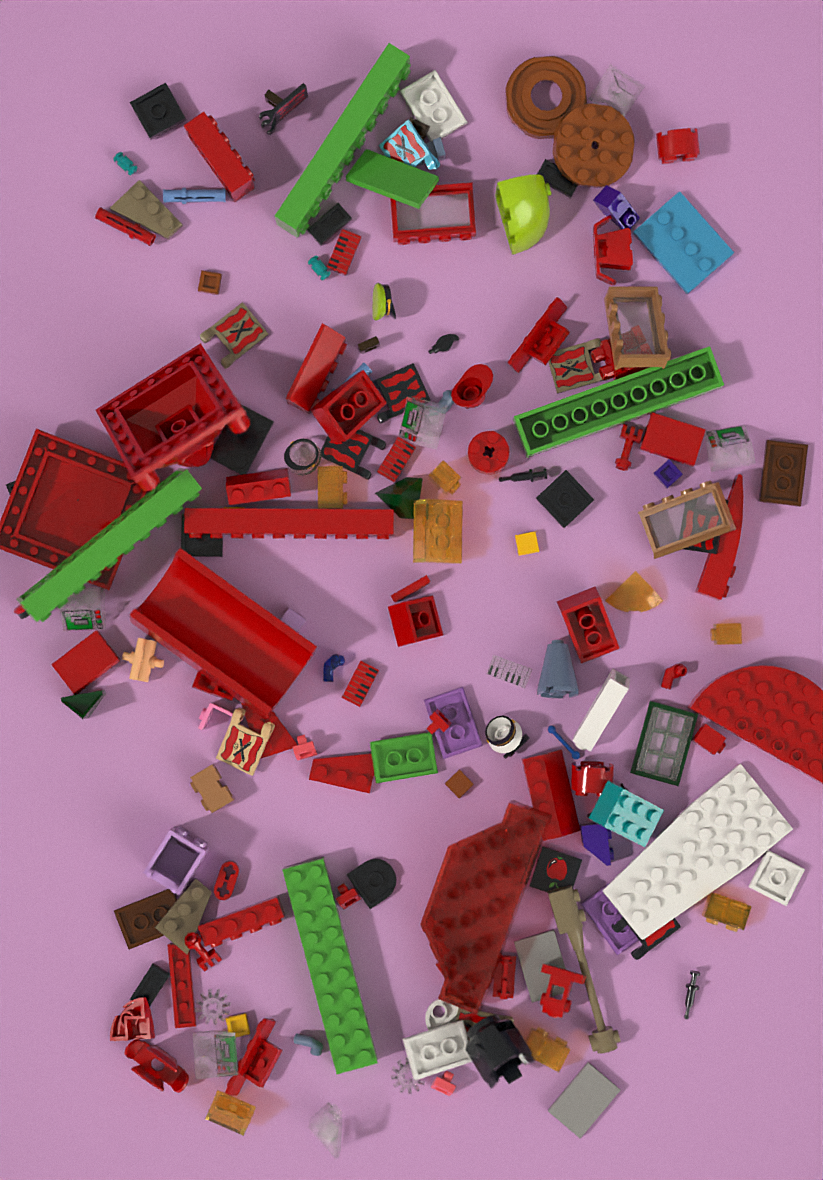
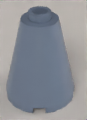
(557, 672)

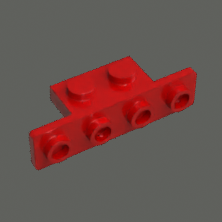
(543, 338)
(257, 1061)

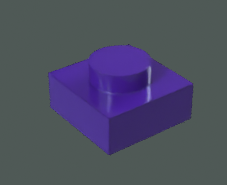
(667, 473)

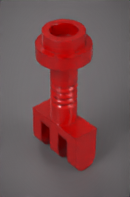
(623, 463)
(193, 941)

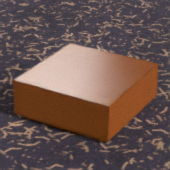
(209, 282)
(459, 783)

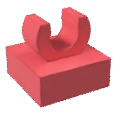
(304, 749)
(443, 1084)

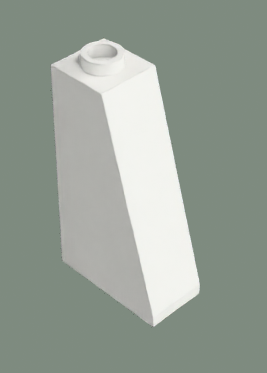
(601, 710)

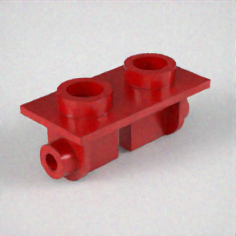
(504, 977)

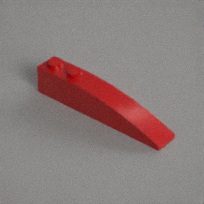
(720, 565)

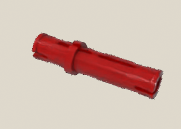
(146, 237)

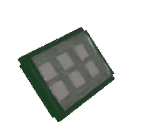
(664, 743)

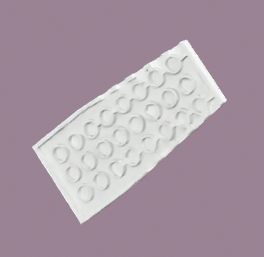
(697, 852)

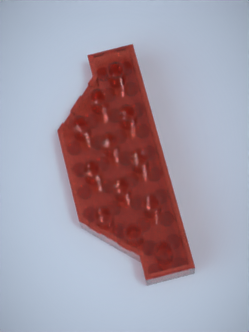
(479, 900)

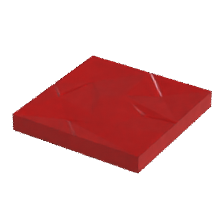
(43, 512)

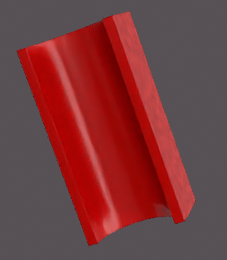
(223, 634)

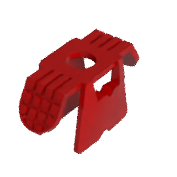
(611, 250)
(170, 1074)

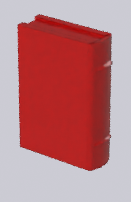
(672, 439)
(86, 662)

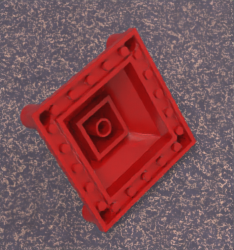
(172, 417)

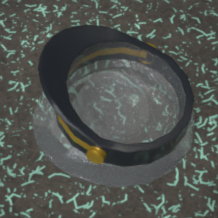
(302, 457)

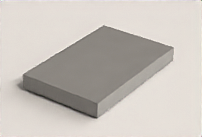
(532, 954)
(584, 1100)

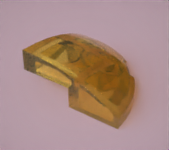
(634, 595)

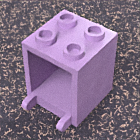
(173, 863)

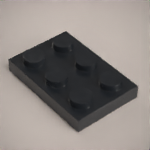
(239, 450)

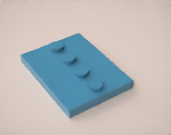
(683, 242)

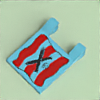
(408, 147)

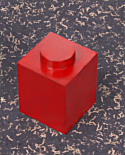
(709, 739)

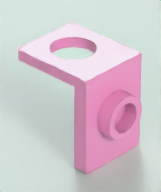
(206, 713)

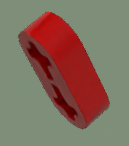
(231, 881)

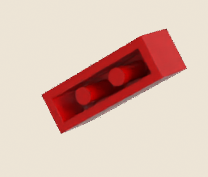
(258, 486)

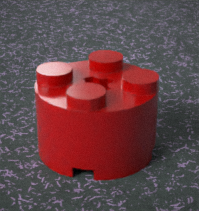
(678, 145)
(492, 441)
(590, 777)

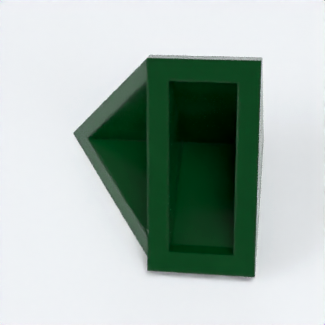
(401, 496)
(84, 703)

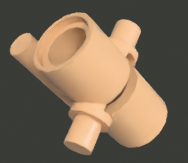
(143, 660)

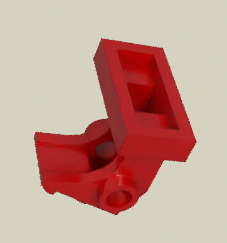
(562, 978)

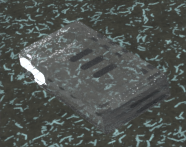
(509, 671)

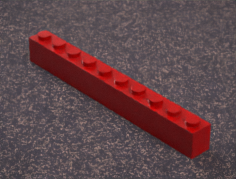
(288, 522)

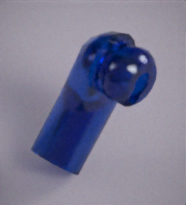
(330, 665)

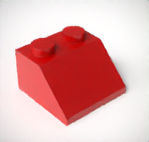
(415, 620)

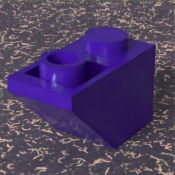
(615, 204)
(595, 840)

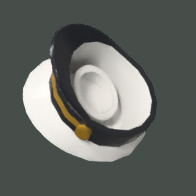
(503, 734)

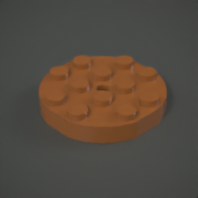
(574, 148)

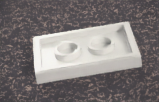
(433, 106)
(437, 1049)

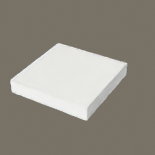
(776, 877)

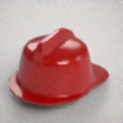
(472, 386)

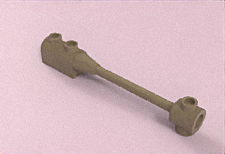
(569, 921)

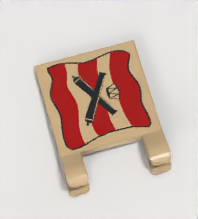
(243, 746)

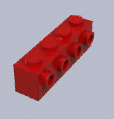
(242, 920)

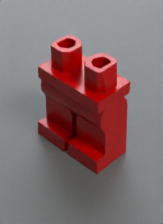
(608, 371)

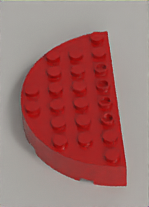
(771, 711)

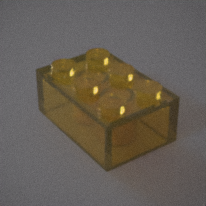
(437, 531)

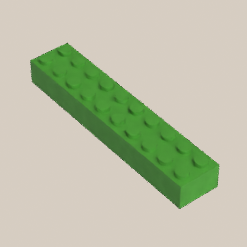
(343, 141)
(618, 402)
(109, 544)
(330, 965)

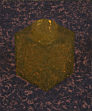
(726, 634)

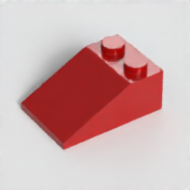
(348, 407)
(588, 624)

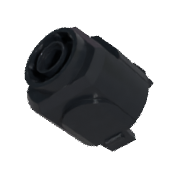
(497, 1050)

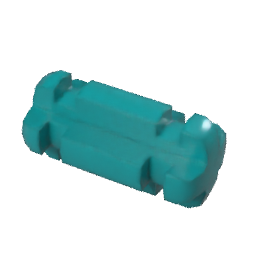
(125, 163)
(319, 268)

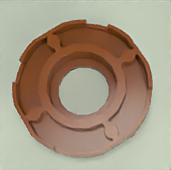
(519, 105)

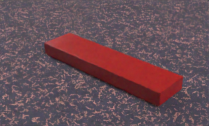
(181, 987)

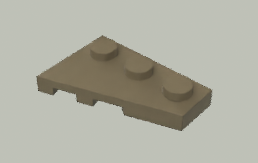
(145, 209)
(185, 914)

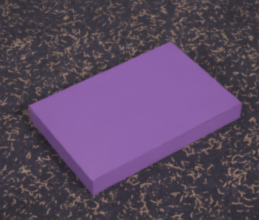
(463, 732)
(604, 915)

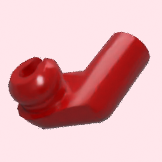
(672, 673)

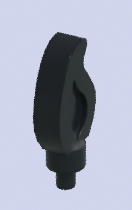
(444, 343)
(525, 738)

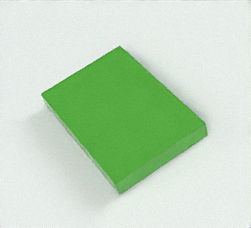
(403, 757)

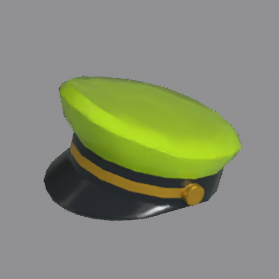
(382, 302)

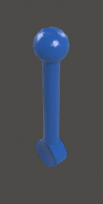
(575, 754)

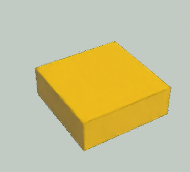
(526, 543)
(238, 1024)

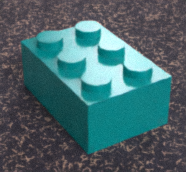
(626, 814)

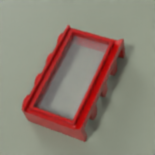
(443, 216)

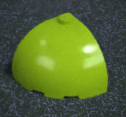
(523, 210)

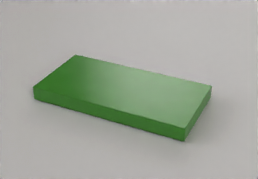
(392, 178)

